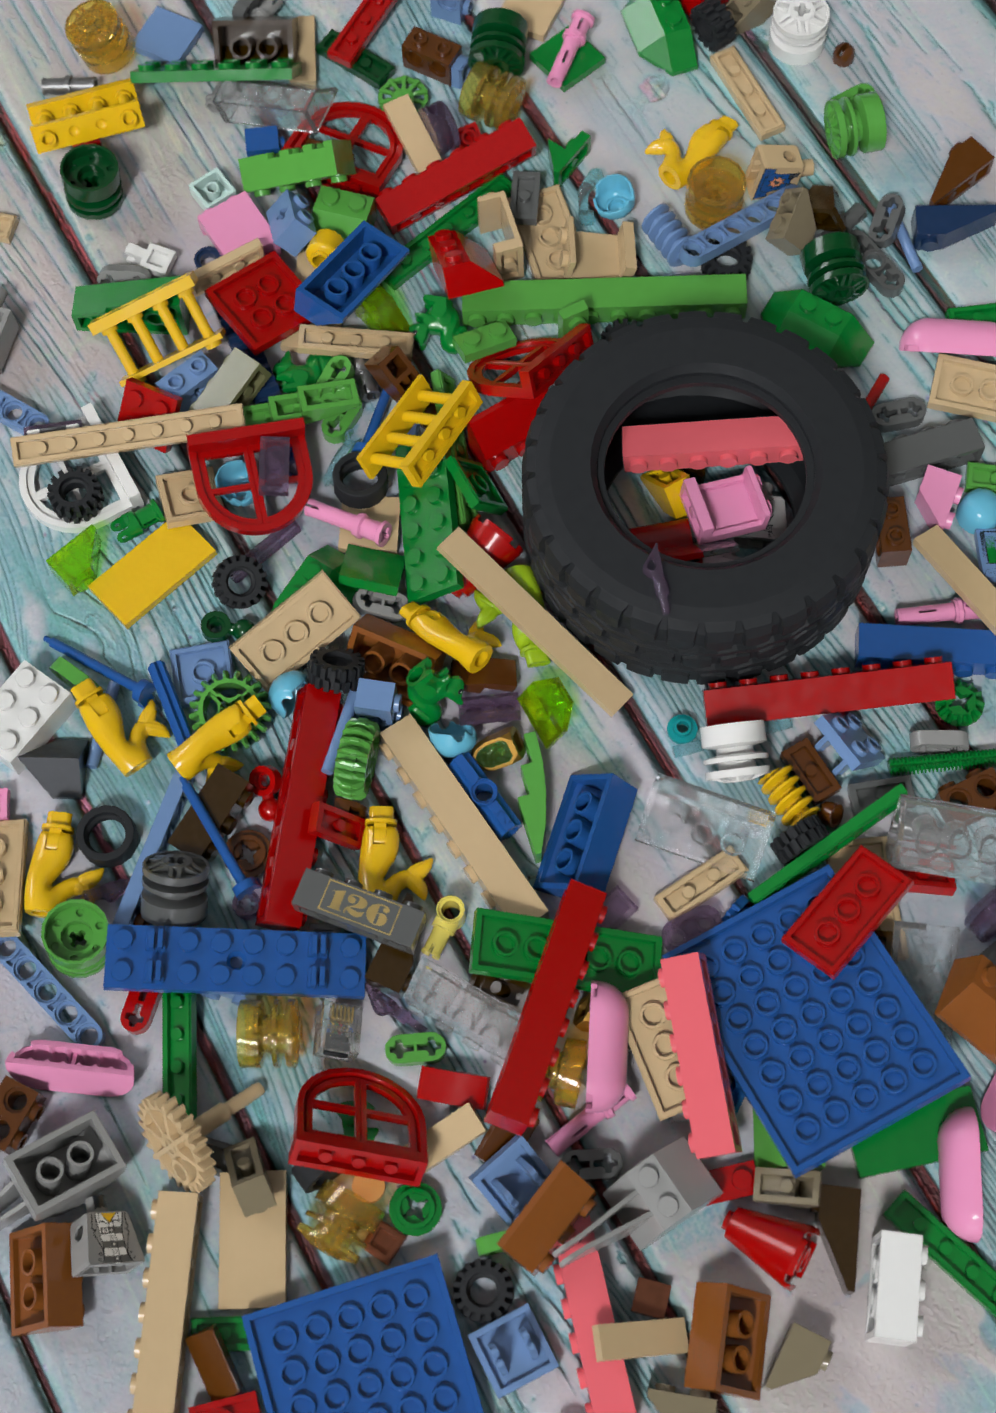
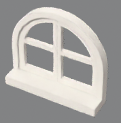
(111, 464)

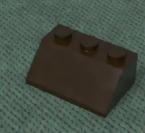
(255, 38)

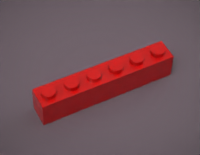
(455, 175)

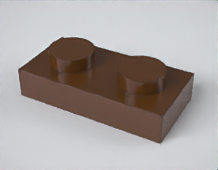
(811, 771)

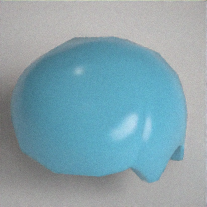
(614, 197)
(232, 474)
(977, 510)
(284, 690)
(453, 739)

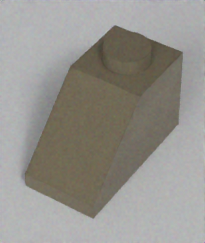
(249, 1177)
(799, 1357)

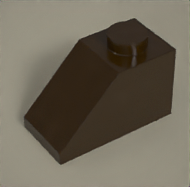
(827, 208)

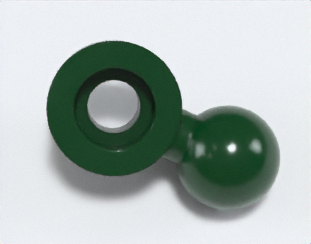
(221, 620)

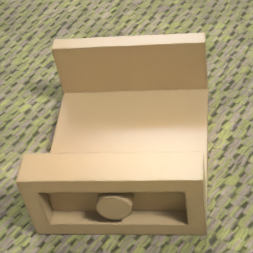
(496, 214)
(597, 253)

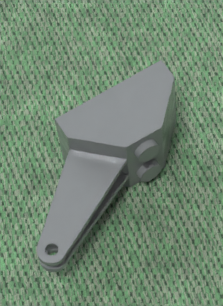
(60, 1170)
(651, 1200)

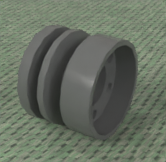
(175, 889)

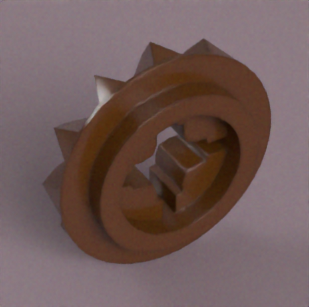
(253, 841)

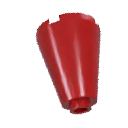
(494, 543)
(773, 1243)

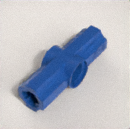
(495, 810)

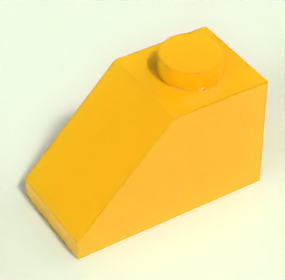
(666, 489)

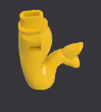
(703, 143)
(470, 650)
(107, 728)
(217, 733)
(379, 852)
(48, 861)

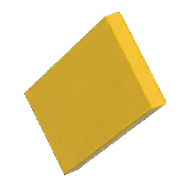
(151, 572)

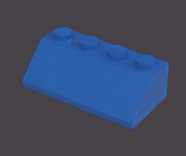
(348, 275)
(586, 833)

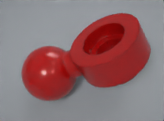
(258, 779)

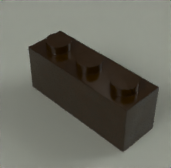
(224, 799)

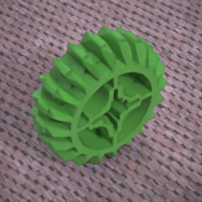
(212, 692)
(356, 758)

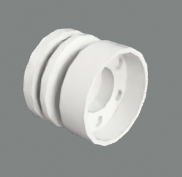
(798, 30)
(734, 750)

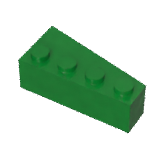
(98, 299)

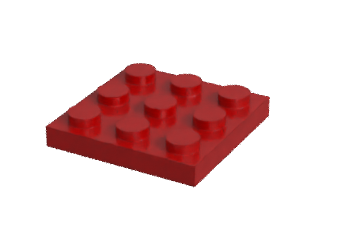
(259, 302)

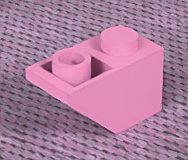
(936, 496)

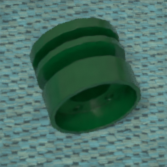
(499, 39)
(91, 181)
(834, 268)

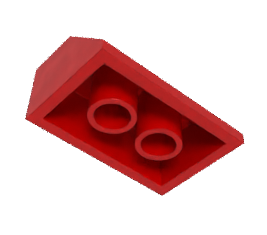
(462, 264)
(501, 431)

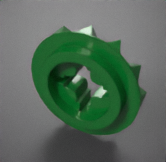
(957, 715)
(400, 1206)

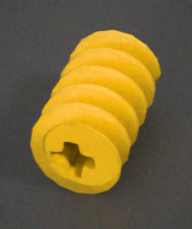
(787, 796)

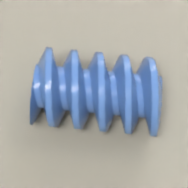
(666, 233)

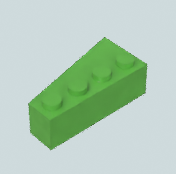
(297, 166)

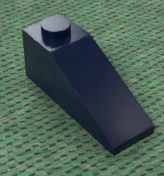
(944, 225)

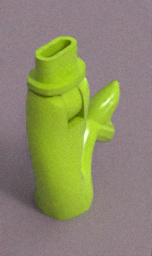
(525, 578)

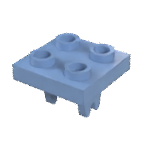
(850, 741)
(511, 1178)
(513, 1351)

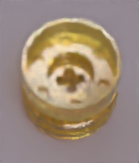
(100, 36)
(491, 95)
(714, 191)
(268, 1033)
(567, 1073)
(340, 1222)

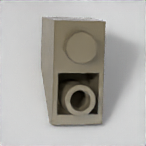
(749, 13)
(793, 222)
(667, 1401)

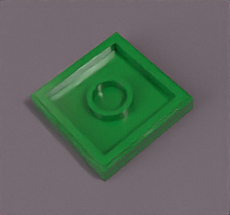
(584, 63)
(476, 485)
(371, 570)

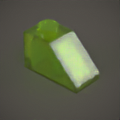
(381, 312)
(77, 561)
(547, 708)

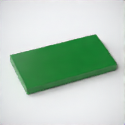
(912, 1139)

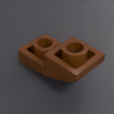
(497, 675)

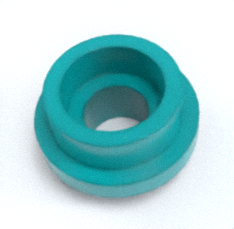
(682, 737)

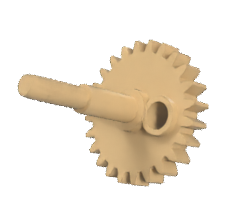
(181, 1139)

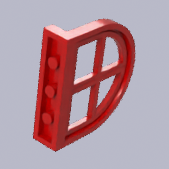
(363, 181)
(537, 370)
(246, 442)
(356, 1154)

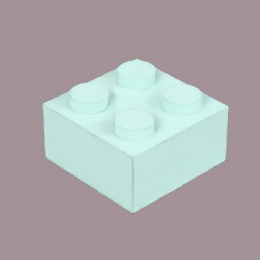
(211, 189)

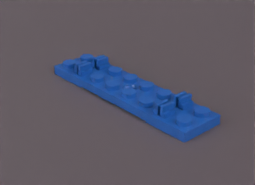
(199, 961)

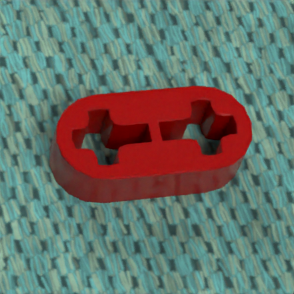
(147, 1012)

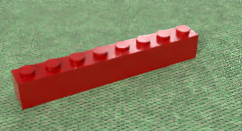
(829, 693)
(301, 785)
(545, 1009)

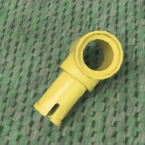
(444, 927)

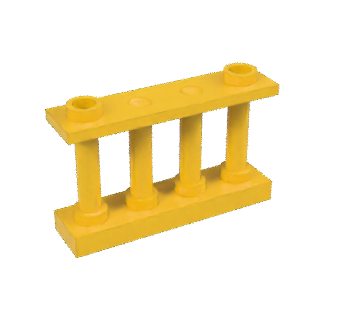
(85, 115)
(158, 301)
(433, 443)

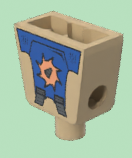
(775, 168)

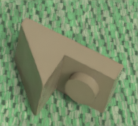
(781, 1188)

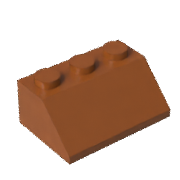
(391, 652)
(970, 1003)
(548, 1219)
(41, 1281)
(727, 1340)

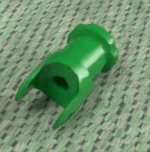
(137, 521)

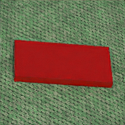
(847, 911)

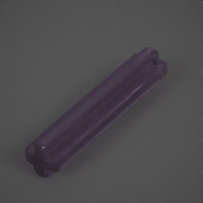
(268, 547)

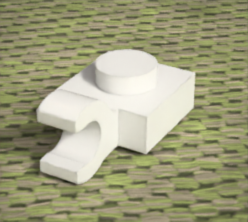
(154, 258)

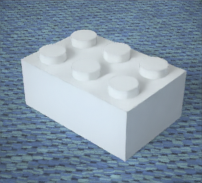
(30, 713)
(895, 1288)

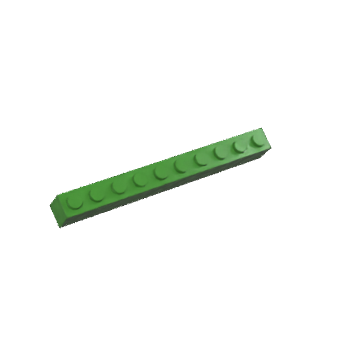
(607, 298)

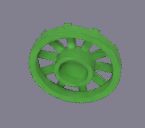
(403, 91)

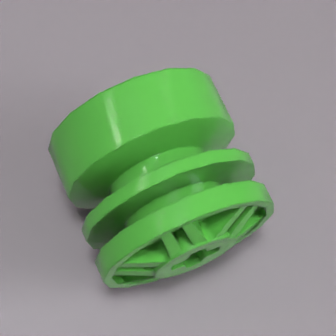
(855, 125)
(71, 922)

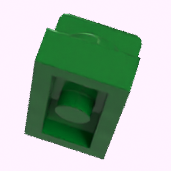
(566, 160)

